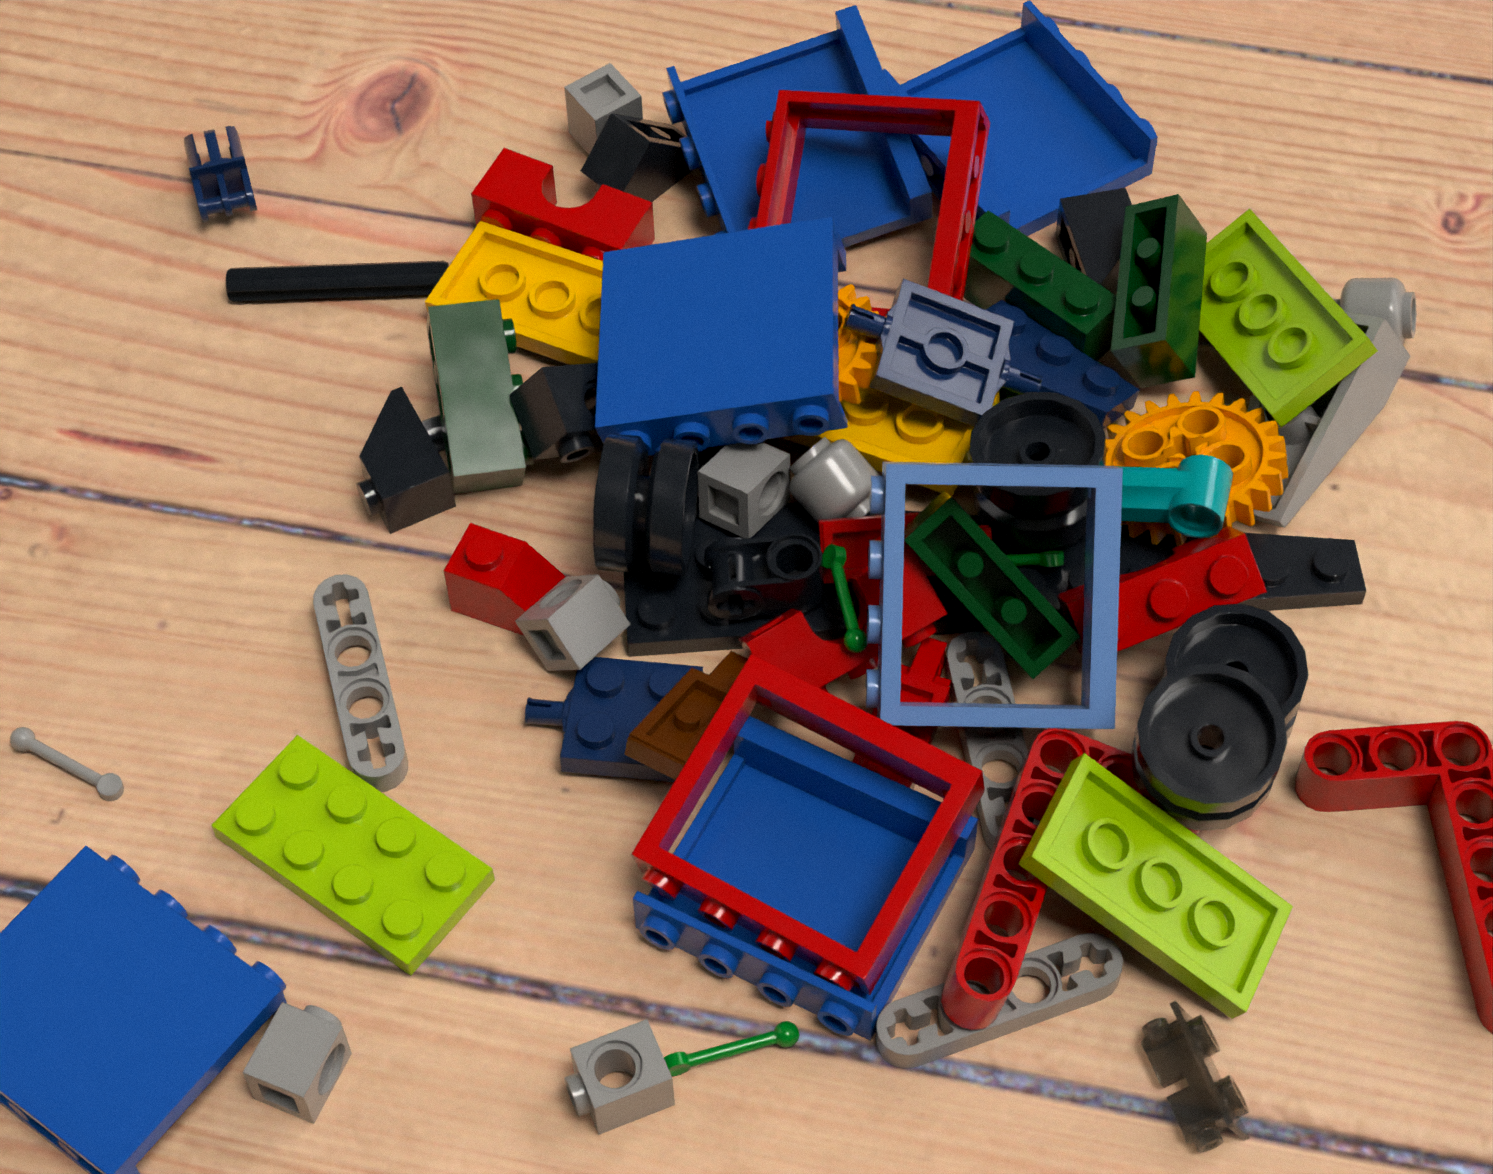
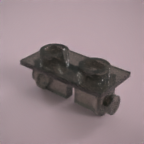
(1209, 1101)

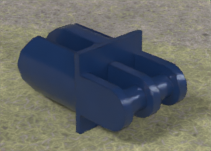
(221, 182)

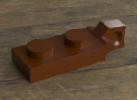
(680, 719)

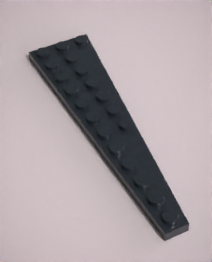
(674, 617)

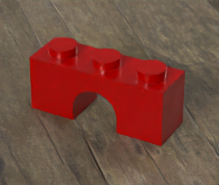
(522, 198)
(1168, 593)
(799, 651)

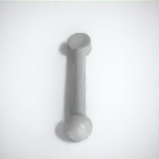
(108, 785)

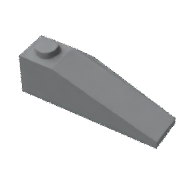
(1335, 420)

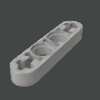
(360, 681)
(986, 743)
(1014, 1015)

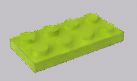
(1275, 320)
(354, 854)
(1157, 886)

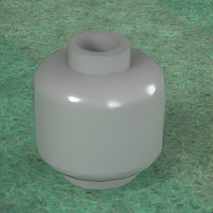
(1382, 299)
(832, 481)

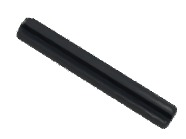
(333, 280)

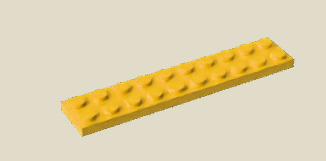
(557, 314)

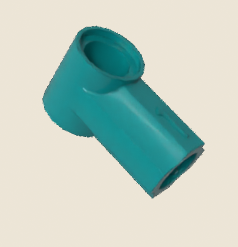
(1185, 497)

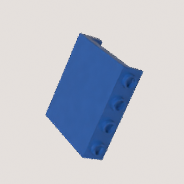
(1051, 125)
(858, 177)
(722, 337)
(815, 845)
(117, 1012)

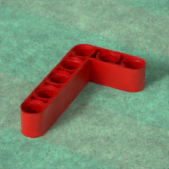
(1429, 781)
(1010, 901)

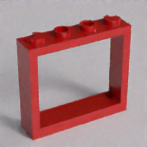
(959, 119)
(857, 731)

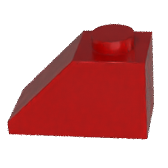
(497, 577)

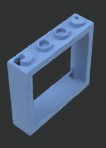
(1100, 595)

